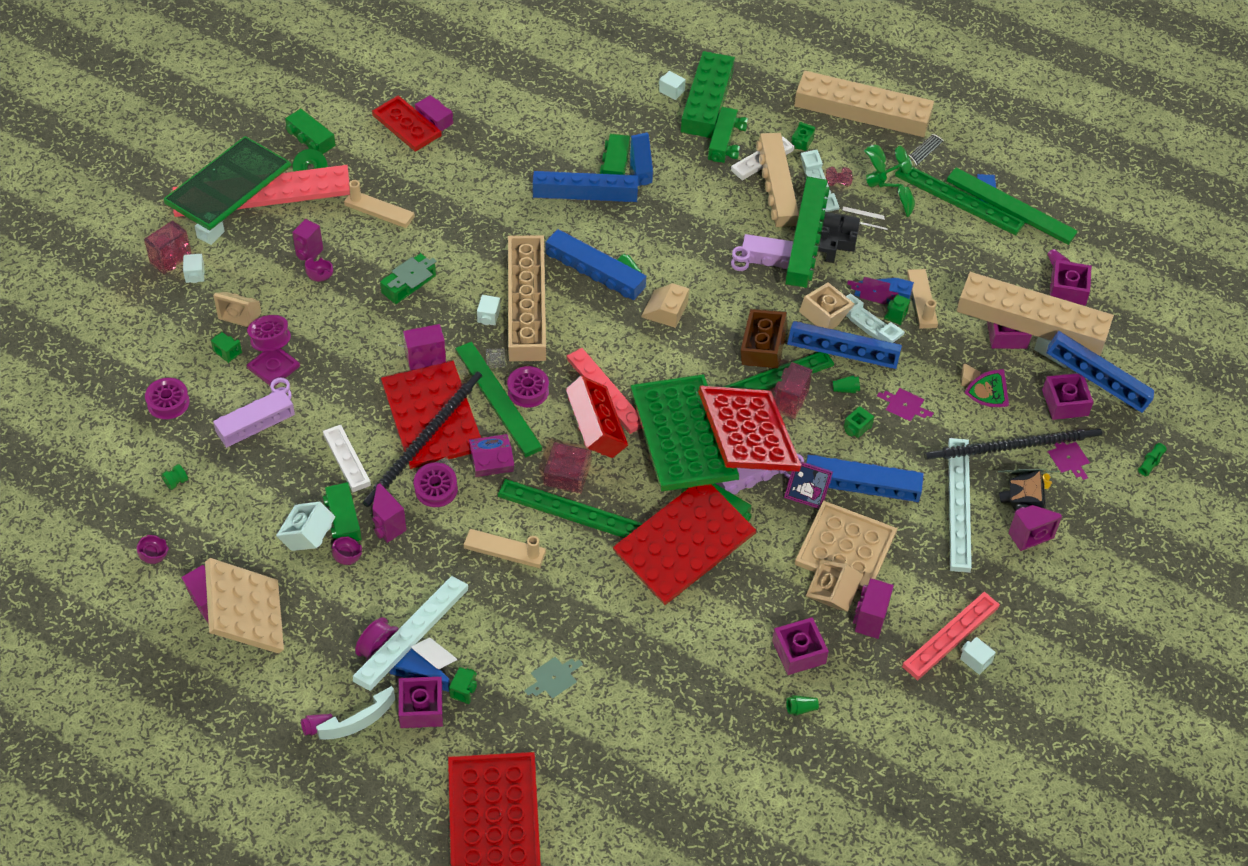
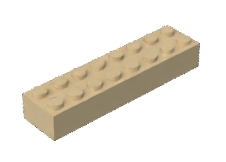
(864, 103)
(526, 298)
(1033, 312)

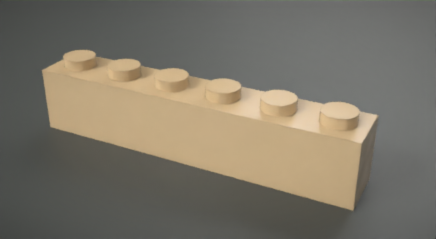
(778, 179)

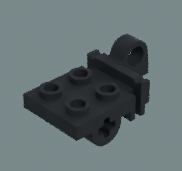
(838, 233)

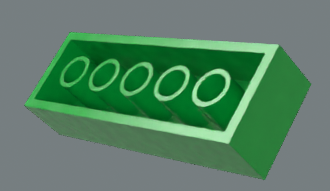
(707, 94)

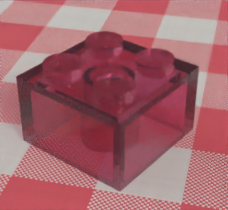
(167, 247)
(792, 389)
(567, 467)

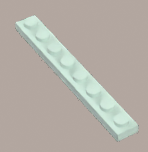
(959, 510)
(410, 633)

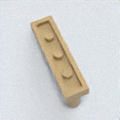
(377, 207)
(922, 299)
(505, 548)

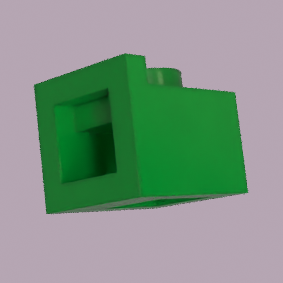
(803, 136)
(897, 309)
(226, 347)
(857, 426)
(463, 685)

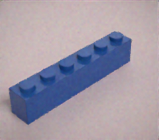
(585, 186)
(595, 264)
(844, 344)
(1100, 371)
(871, 478)

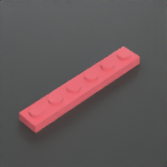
(588, 368)
(950, 636)

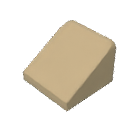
(968, 375)

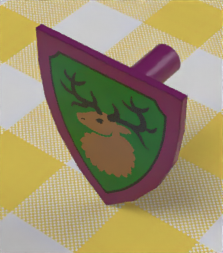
(989, 389)

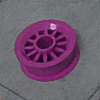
(269, 333)
(528, 386)
(167, 398)
(435, 474)
(374, 637)

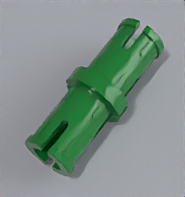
(1152, 459)

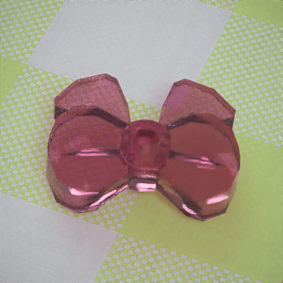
(844, 177)

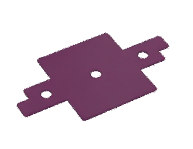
(882, 290)
(907, 412)
(1074, 463)

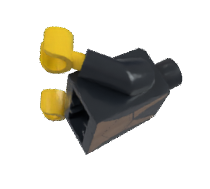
(1027, 490)

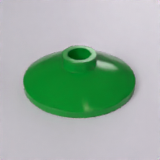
(309, 157)

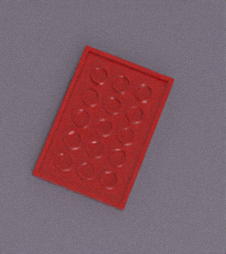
(415, 401)
(749, 429)
(684, 541)
(493, 810)

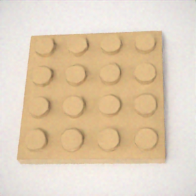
(846, 539)
(243, 606)

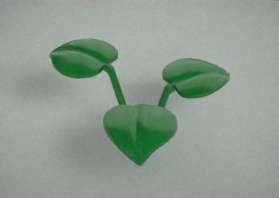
(879, 176)

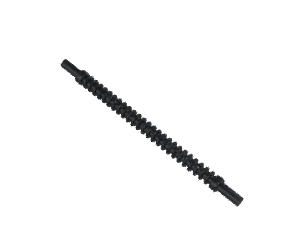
(424, 437)
(947, 452)

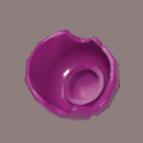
(318, 270)
(152, 549)
(346, 550)

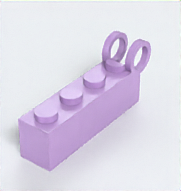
(763, 251)
(256, 415)
(750, 477)

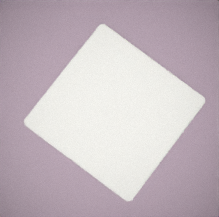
(433, 653)

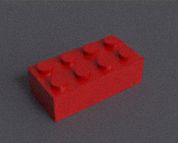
(596, 417)

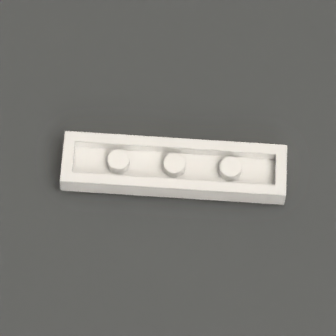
(751, 164)
(346, 458)

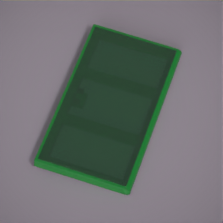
(227, 183)

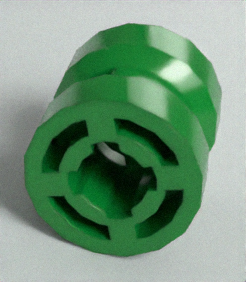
(173, 477)

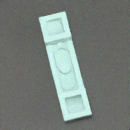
(812, 168)
(871, 324)
(333, 729)

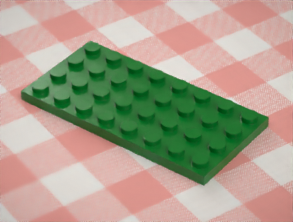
(680, 434)

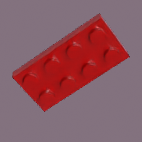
(406, 123)

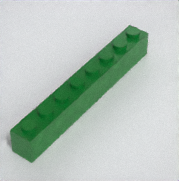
(806, 233)

